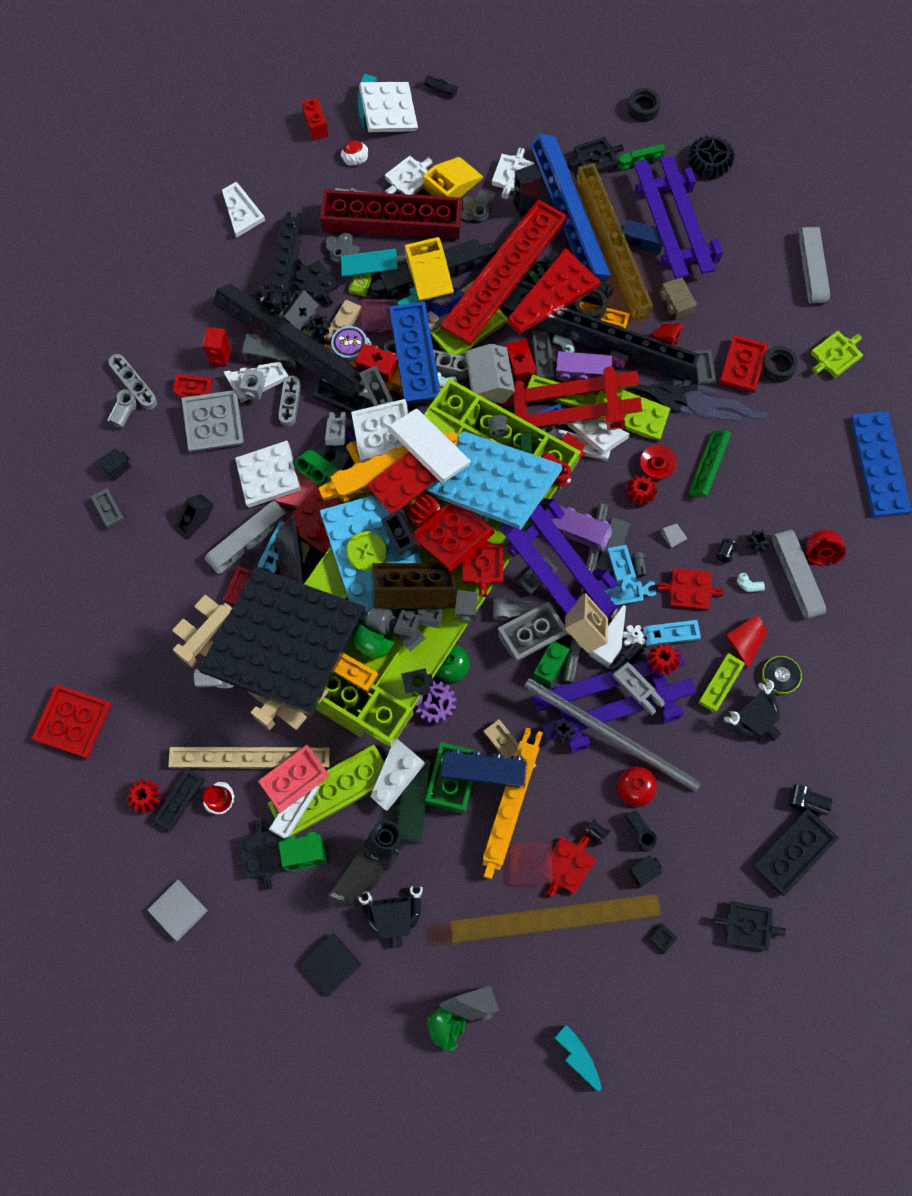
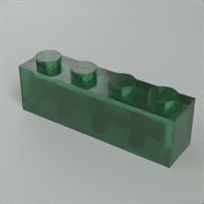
(413, 806)

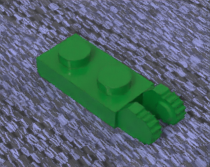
(651, 154)

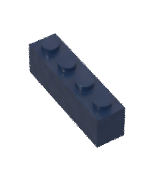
(484, 769)

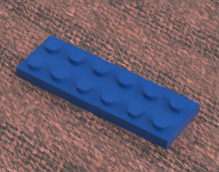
(415, 352)
(880, 464)

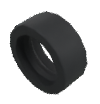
(644, 94)
(597, 295)
(785, 353)

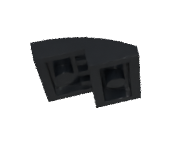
(330, 964)

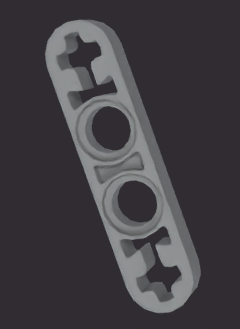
(133, 381)

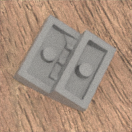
(177, 910)

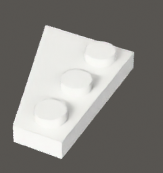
(241, 209)
(273, 373)
(597, 436)
(396, 774)

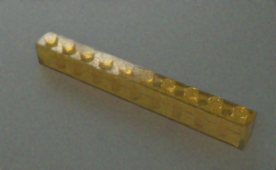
(614, 242)
(555, 919)

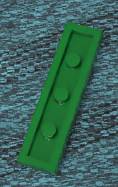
(709, 463)

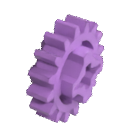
(442, 698)

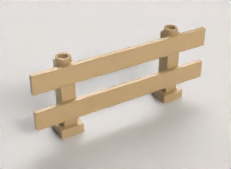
(200, 642)

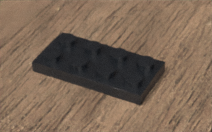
(795, 852)

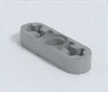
(287, 394)

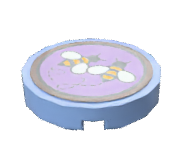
(348, 342)

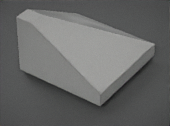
(673, 535)

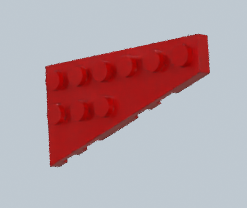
(558, 287)

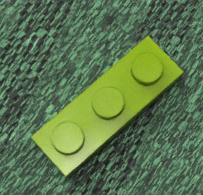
(721, 683)

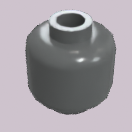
(379, 620)

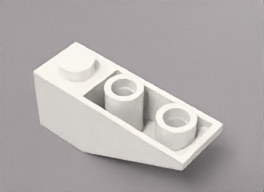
(607, 653)

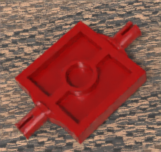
(484, 566)
(690, 589)
(570, 865)

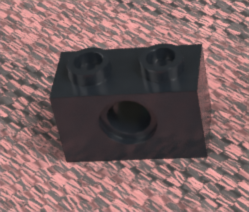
(342, 458)
(401, 534)

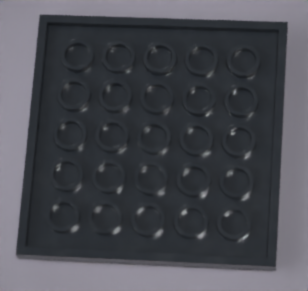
(282, 640)

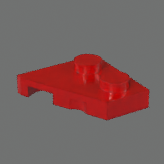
(192, 385)

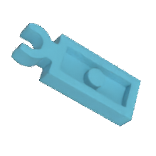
(622, 567)
(618, 598)

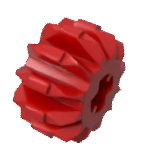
(645, 494)
(422, 510)
(660, 664)
(141, 803)

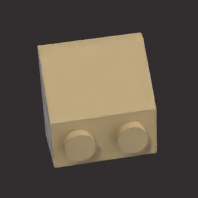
(587, 624)

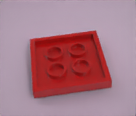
(310, 521)
(453, 535)
(72, 721)

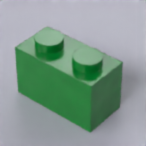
(550, 664)

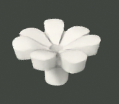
(634, 635)

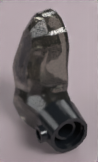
(368, 866)

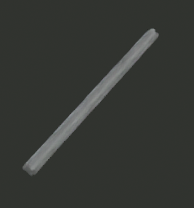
(591, 565)
(614, 735)

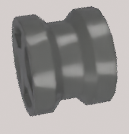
(498, 426)

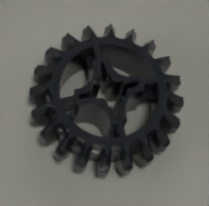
(711, 156)

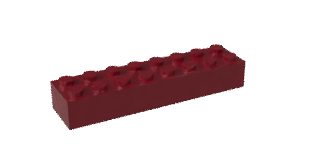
(391, 214)

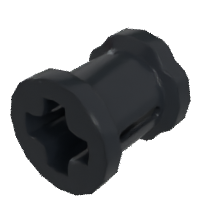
(726, 550)
(600, 838)

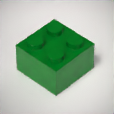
(302, 852)

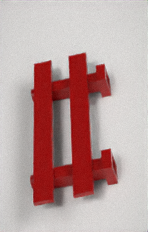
(612, 410)

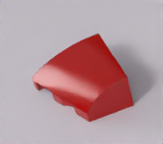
(747, 639)

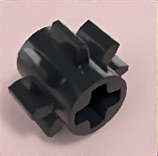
(549, 260)
(319, 325)
(754, 545)
(558, 734)

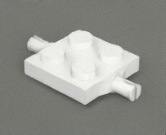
(506, 170)
(407, 176)

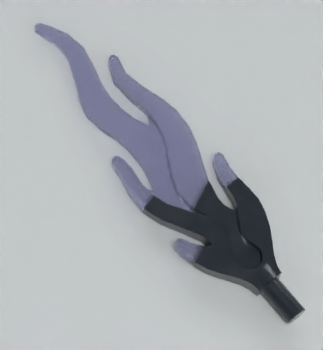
(692, 397)

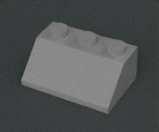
(490, 372)
(531, 631)

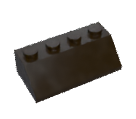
(413, 586)

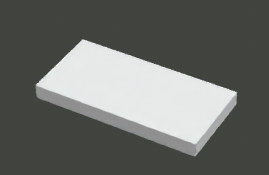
(429, 445)

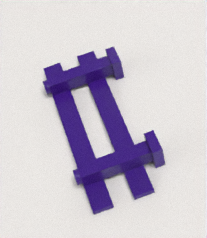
(679, 186)
(541, 522)
(617, 709)

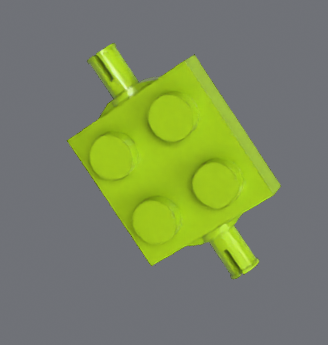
(836, 354)

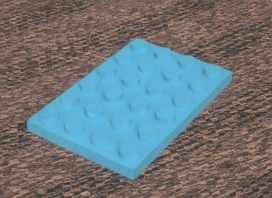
(498, 481)
(346, 521)

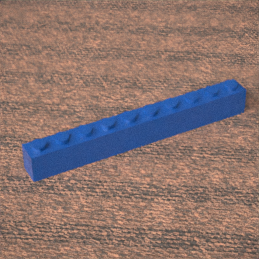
(567, 200)

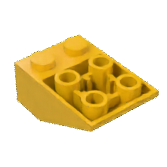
(450, 178)
(428, 268)

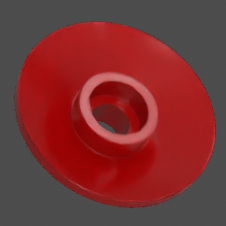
(661, 455)

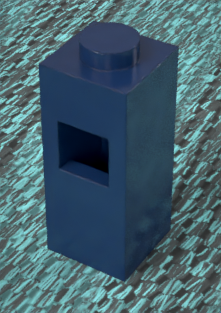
(642, 236)

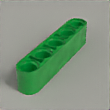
(317, 469)

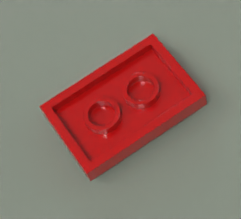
(743, 363)
(401, 483)

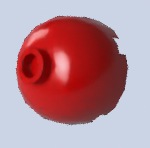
(825, 547)
(636, 787)

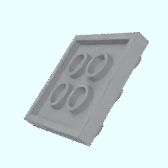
(212, 421)

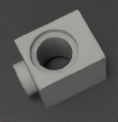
(252, 377)

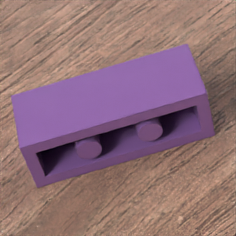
(580, 365)
(584, 528)

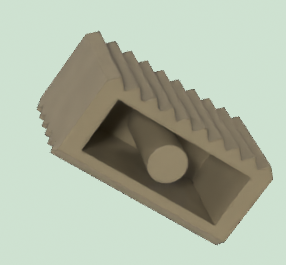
(678, 298)

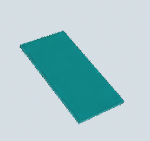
(369, 262)

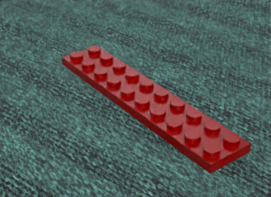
(503, 272)

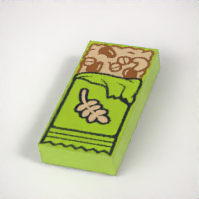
(361, 284)

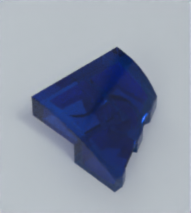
(443, 304)

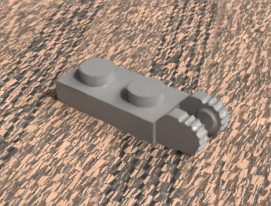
(336, 429)
(637, 687)

